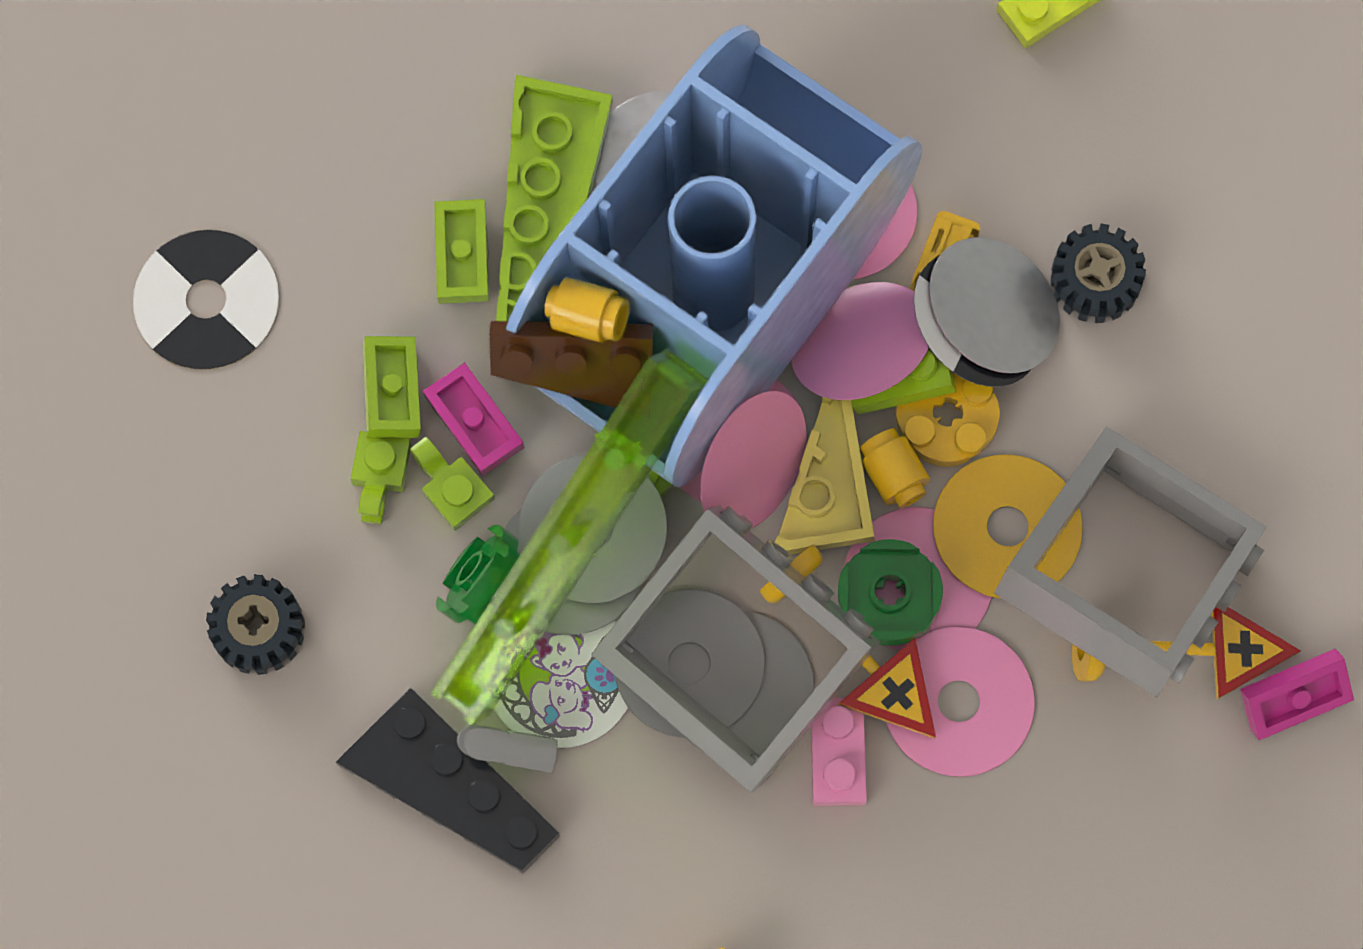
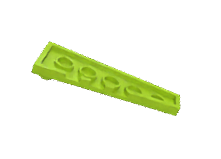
(549, 175)

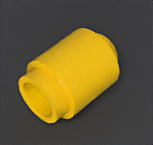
(587, 310)
(894, 468)

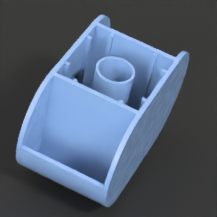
(730, 228)

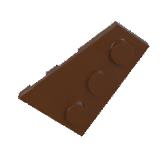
(569, 362)

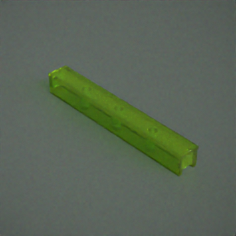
(571, 534)

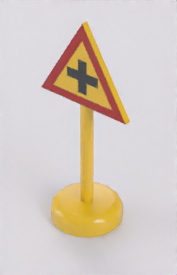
(1239, 651)
(895, 689)

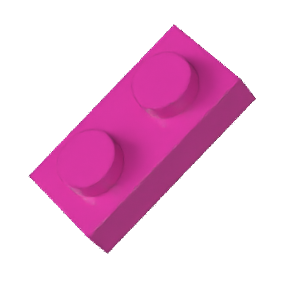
(473, 419)
(1297, 694)

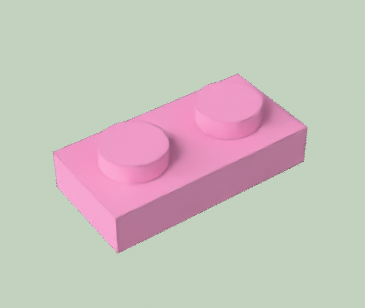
(838, 757)

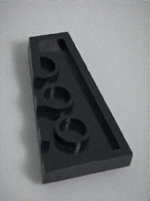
(418, 762)

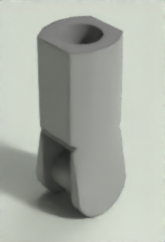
(508, 747)

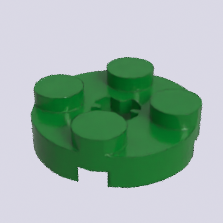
(900, 562)
(478, 575)

